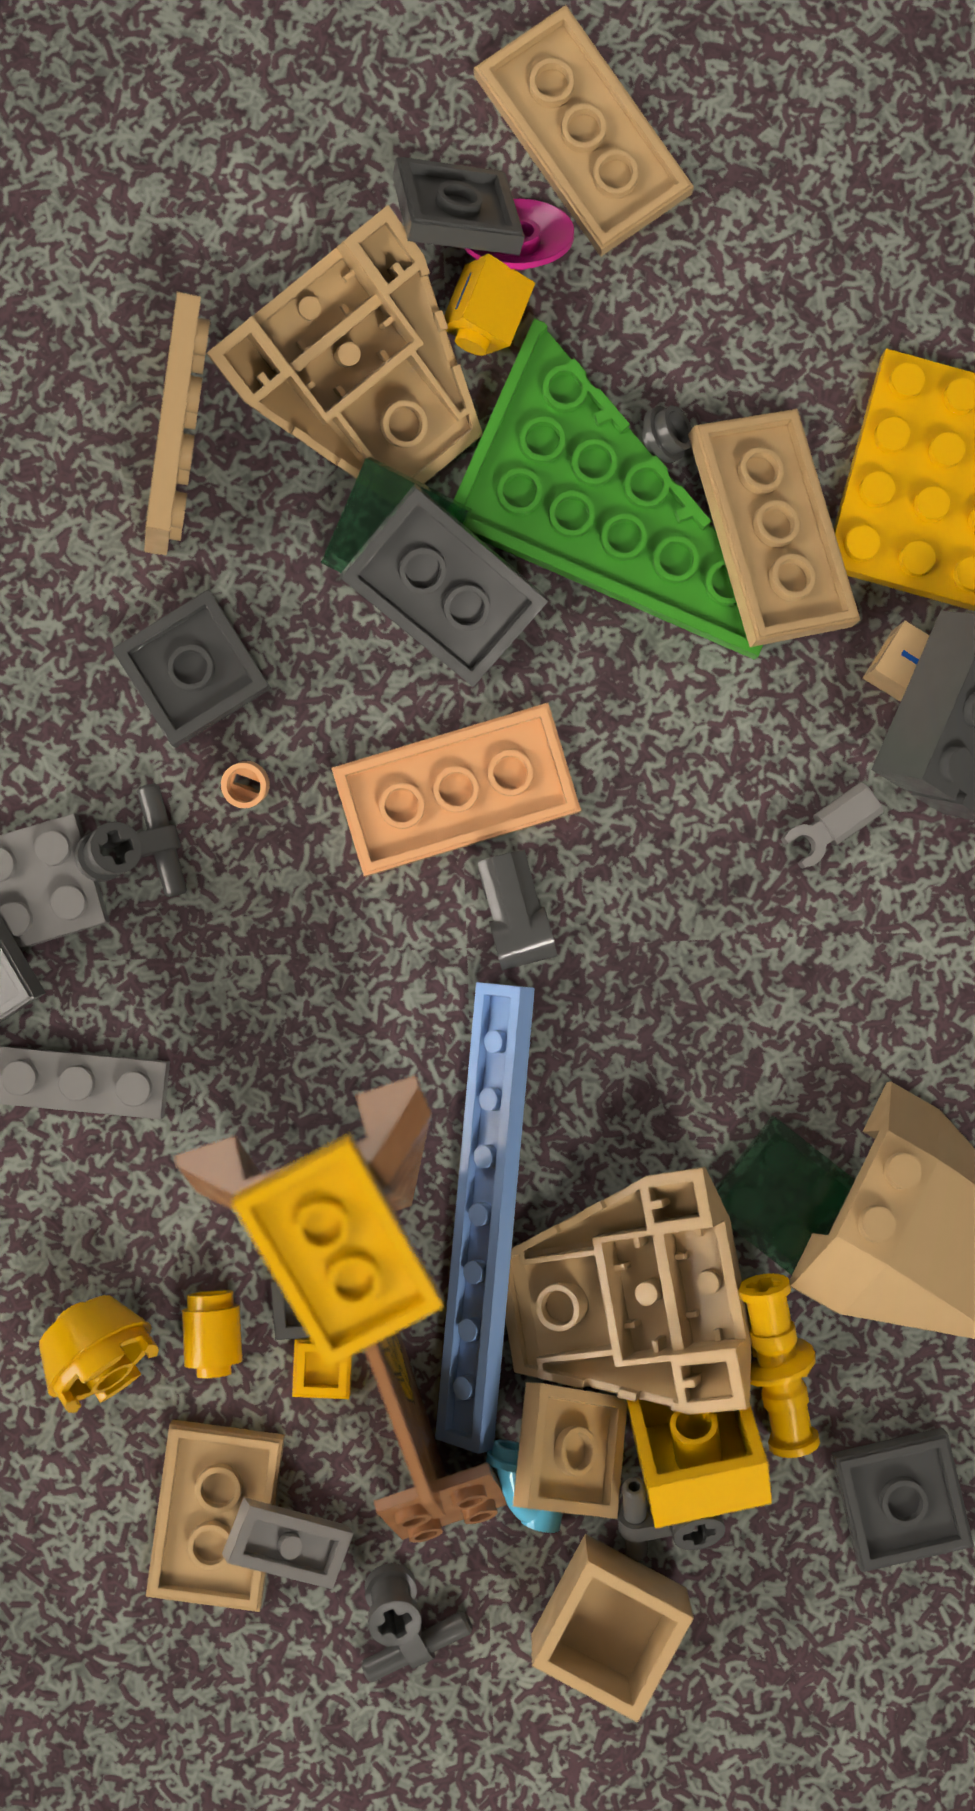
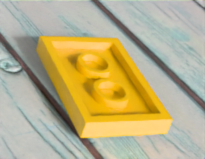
(338, 1250)

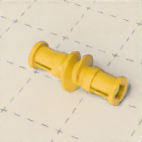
(780, 1365)

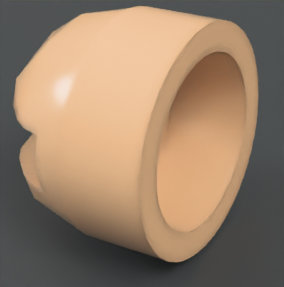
(244, 795)

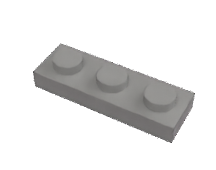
(83, 1082)

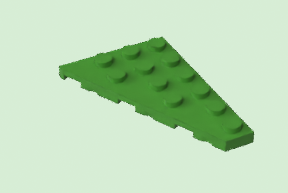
(588, 501)

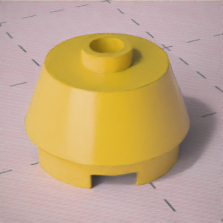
(94, 1351)

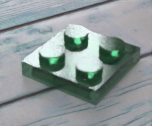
(783, 1193)

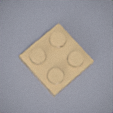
(570, 1451)

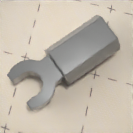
(836, 822)

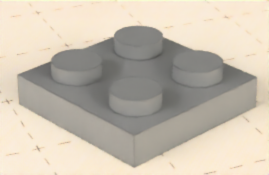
(42, 886)

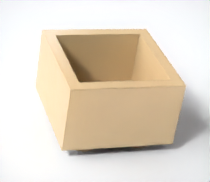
(611, 1628)

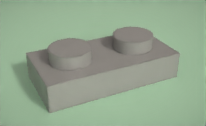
(287, 1543)

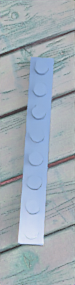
(484, 1216)

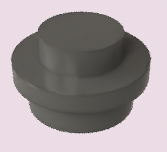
(666, 433)

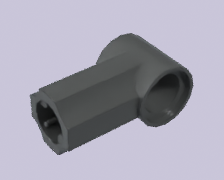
(518, 922)

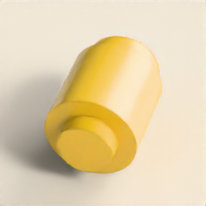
(211, 1333)

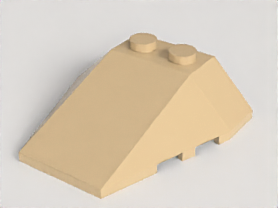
(358, 359)
(905, 1228)
(637, 1298)

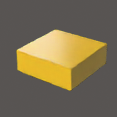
(314, 1378)

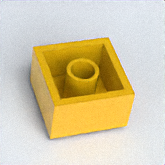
(698, 1462)

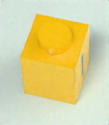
(487, 305)

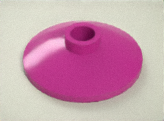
(546, 233)

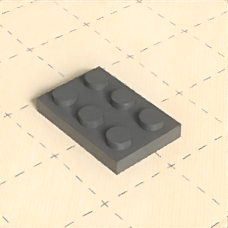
(443, 586)

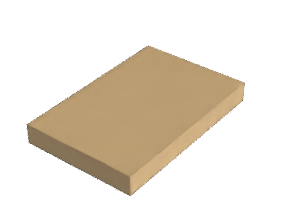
(200, 1494)

